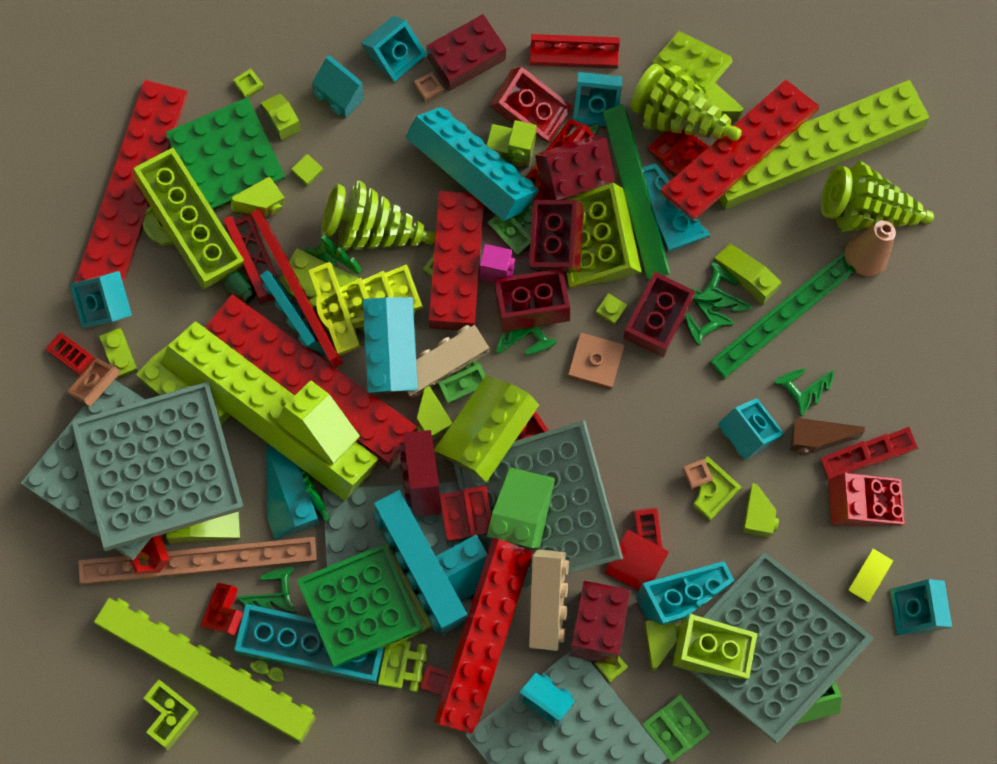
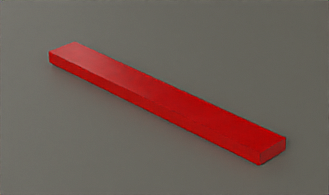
(297, 288)

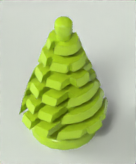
(679, 104)
(867, 199)
(369, 220)

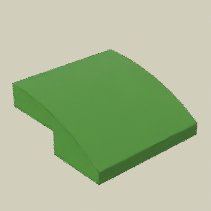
(515, 230)
(462, 382)
(676, 728)

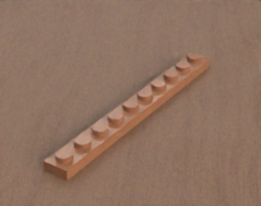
(203, 560)

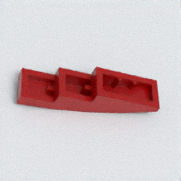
(869, 453)

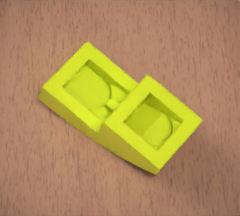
(870, 575)

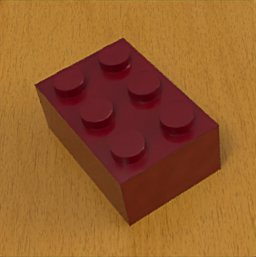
(466, 52)
(575, 167)
(556, 235)
(532, 300)
(659, 314)
(420, 473)
(600, 623)

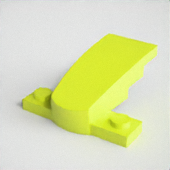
(342, 307)

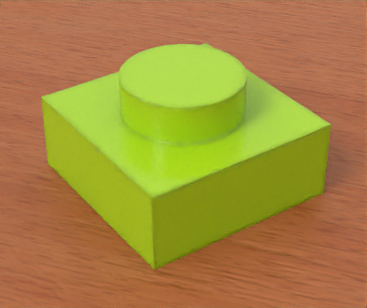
(611, 309)

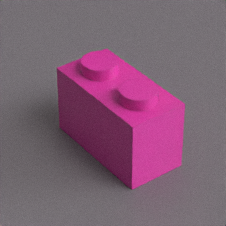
(496, 263)

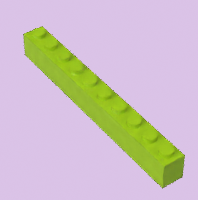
(205, 670)

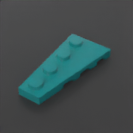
(674, 225)
(295, 314)

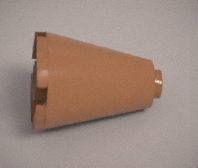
(871, 249)

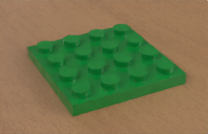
(226, 152)
(359, 605)

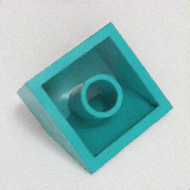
(394, 47)
(337, 87)
(594, 95)
(100, 299)
(750, 428)
(464, 566)
(921, 607)
(546, 699)

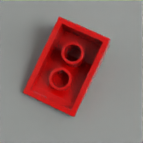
(530, 101)

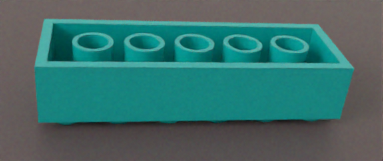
(472, 163)
(420, 562)
(296, 643)

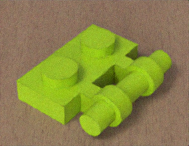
(395, 664)

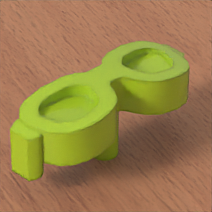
(262, 668)

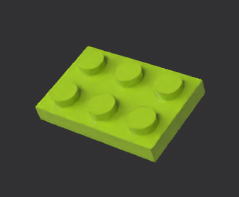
(697, 59)

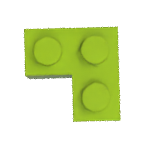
(513, 144)
(174, 717)

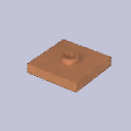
(596, 360)
(93, 382)

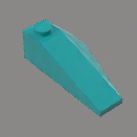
(287, 499)
(681, 594)

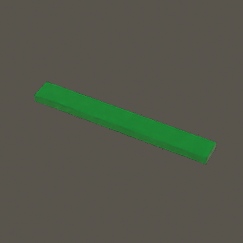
(636, 191)
(782, 316)

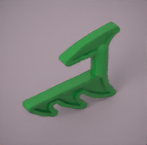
(335, 252)
(712, 293)
(714, 318)
(516, 335)
(804, 398)
(315, 498)
(280, 599)

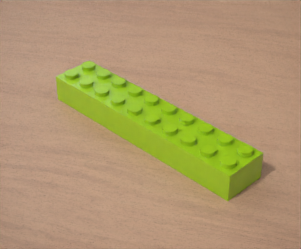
(833, 140)
(257, 404)

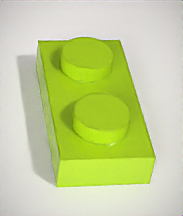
(118, 352)

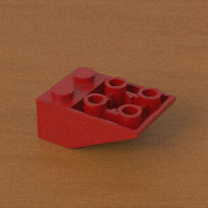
(865, 500)

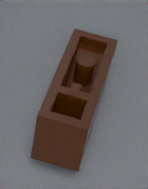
(815, 435)

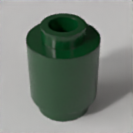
(240, 287)

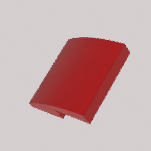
(676, 150)
(465, 513)
(640, 561)

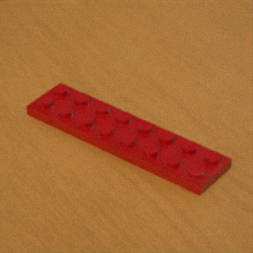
(730, 160)
(483, 636)

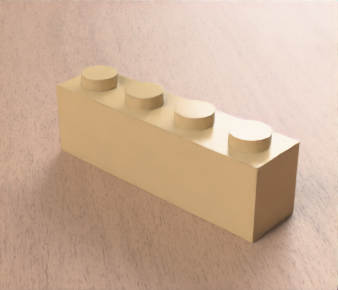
(449, 358)
(548, 599)

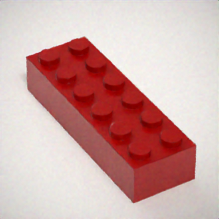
(456, 261)

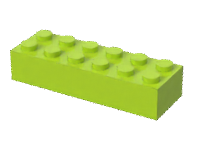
(187, 218)

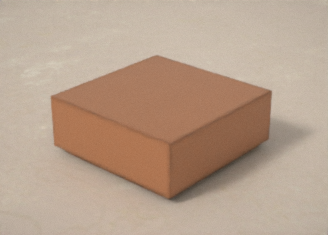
(428, 86)
(697, 474)

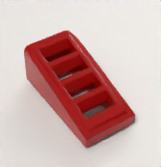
(83, 364)
(648, 512)

